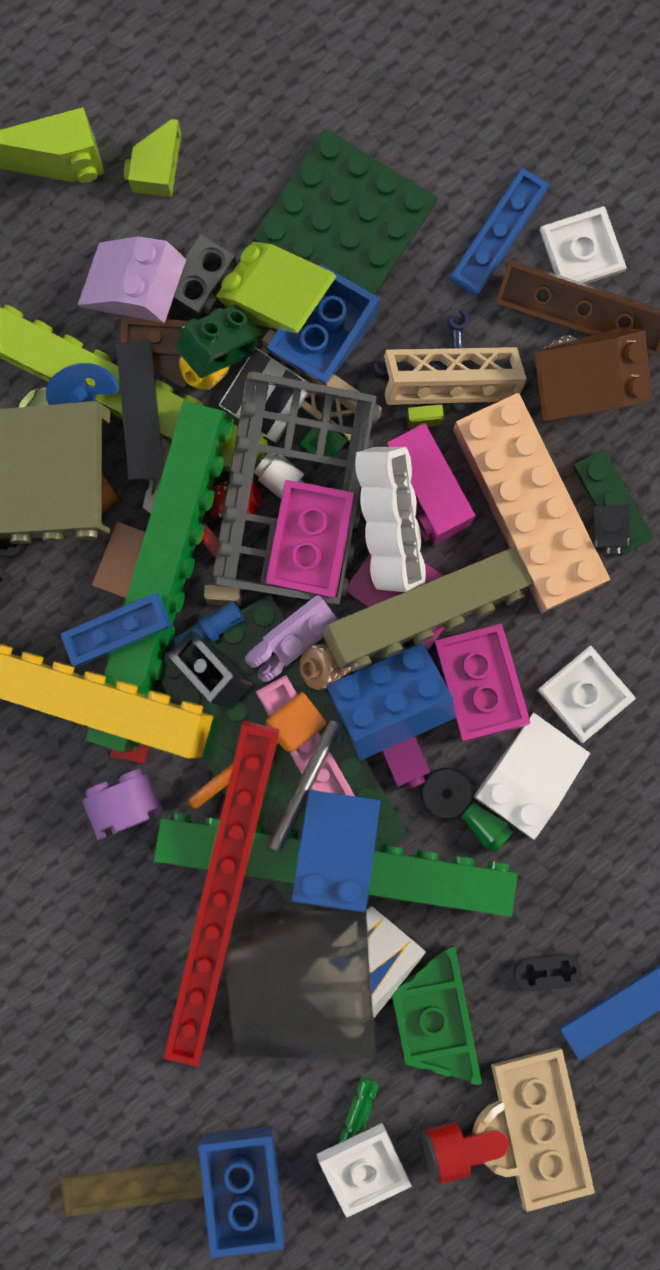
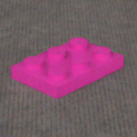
(310, 538)
(482, 682)

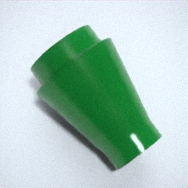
(488, 828)

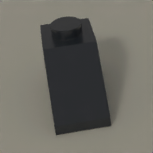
(210, 670)

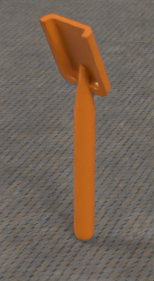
(297, 724)

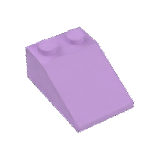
(133, 278)

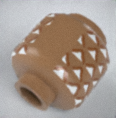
(319, 667)

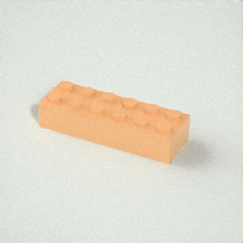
(530, 502)

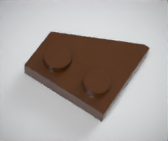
(163, 338)

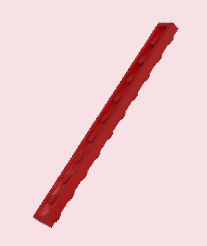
(221, 892)

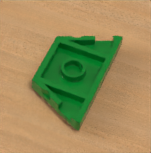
(436, 1020)

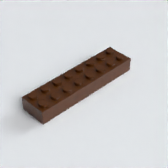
(576, 304)

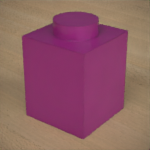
(406, 763)

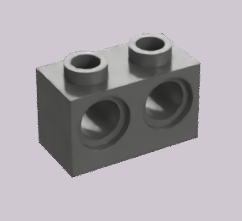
(196, 277)

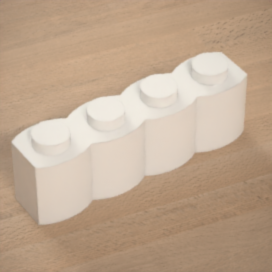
(390, 513)

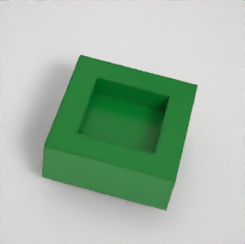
(333, 443)

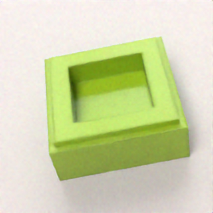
(429, 415)

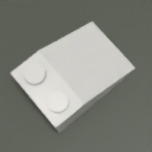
(532, 776)

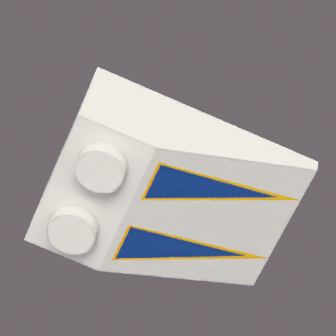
(390, 957)

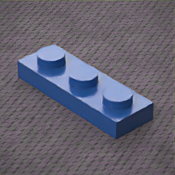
(116, 630)

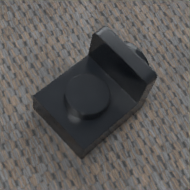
(612, 528)

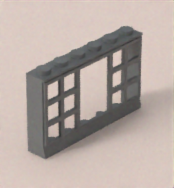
(243, 467)

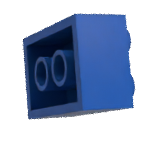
(391, 701)
(241, 1192)

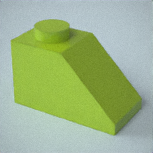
(155, 161)

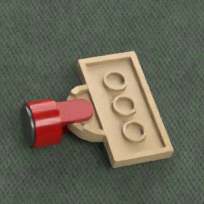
(523, 1134)

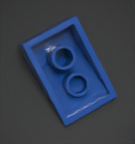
(329, 331)
(336, 851)

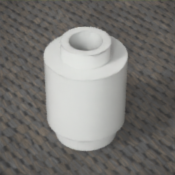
(273, 472)

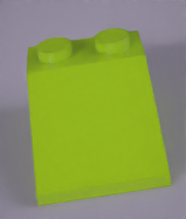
(52, 148)
(275, 287)

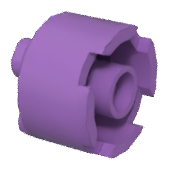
(121, 804)

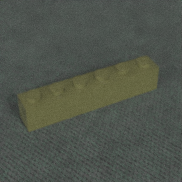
(426, 609)

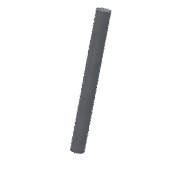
(304, 785)

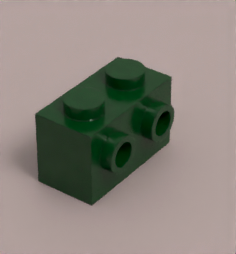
(217, 340)

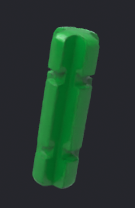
(359, 1109)

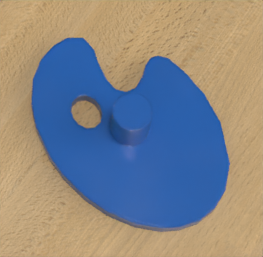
(70, 384)

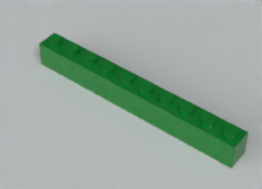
(169, 546)
(392, 875)

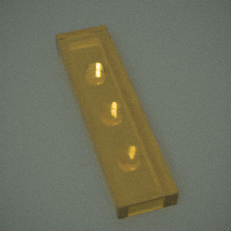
(132, 1187)

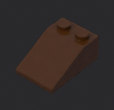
(594, 374)

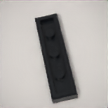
(140, 411)

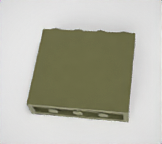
(51, 472)

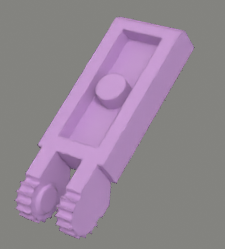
(290, 638)

